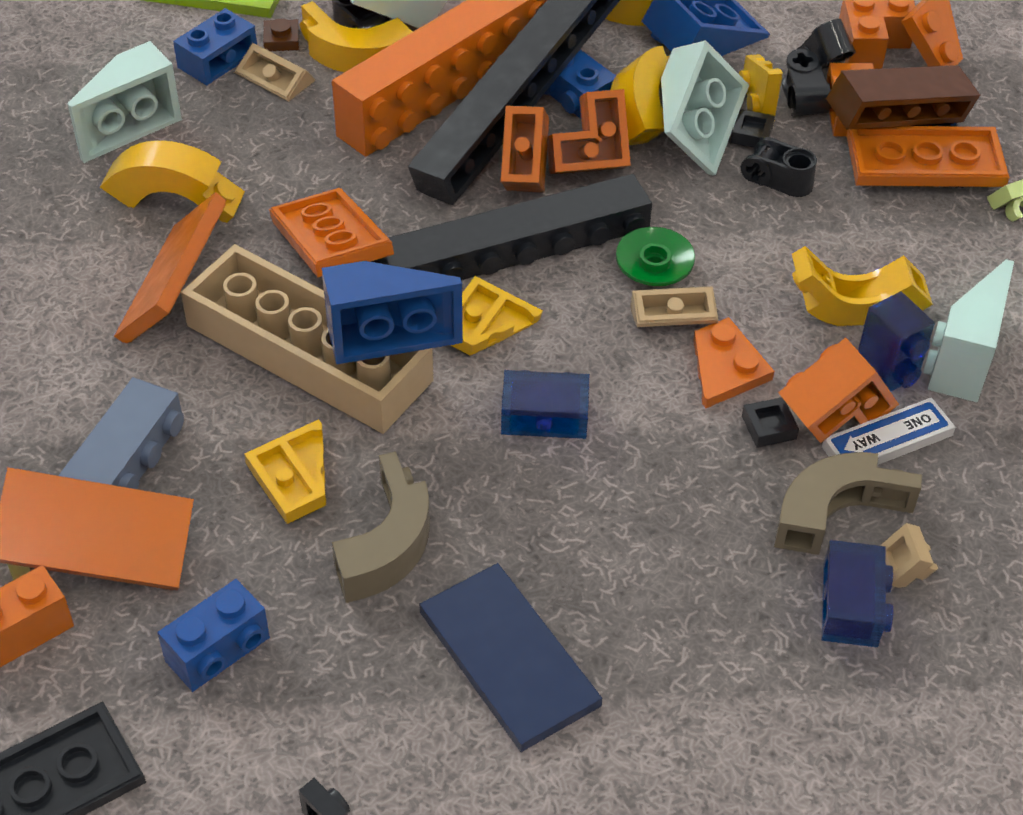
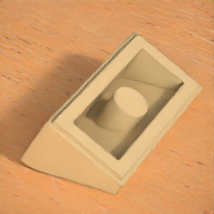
(273, 73)
(674, 306)

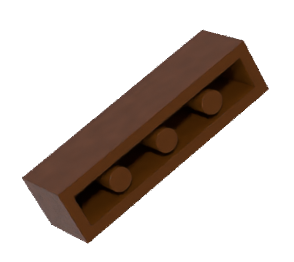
(902, 96)

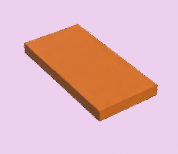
(927, 156)
(330, 230)
(171, 269)
(93, 529)

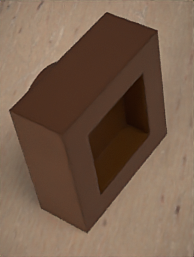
(281, 34)

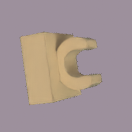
(908, 556)

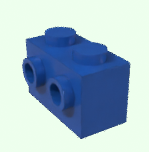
(214, 46)
(579, 76)
(214, 634)

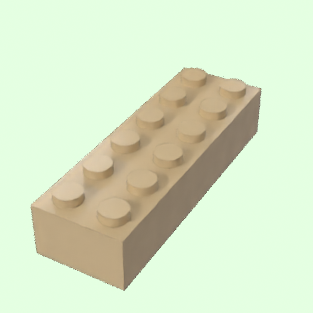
(284, 329)

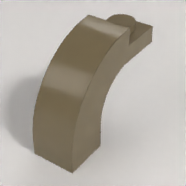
(837, 484)
(393, 548)

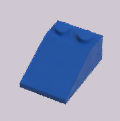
(718, 22)
(389, 310)

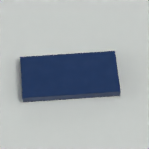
(510, 656)

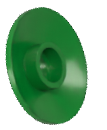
(655, 256)

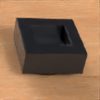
(751, 127)
(770, 422)
(319, 801)

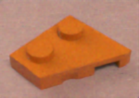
(934, 32)
(727, 362)

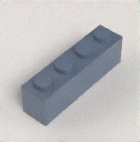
(128, 436)

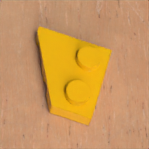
(763, 84)
(492, 316)
(292, 471)

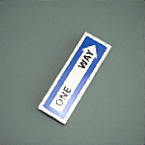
(894, 432)

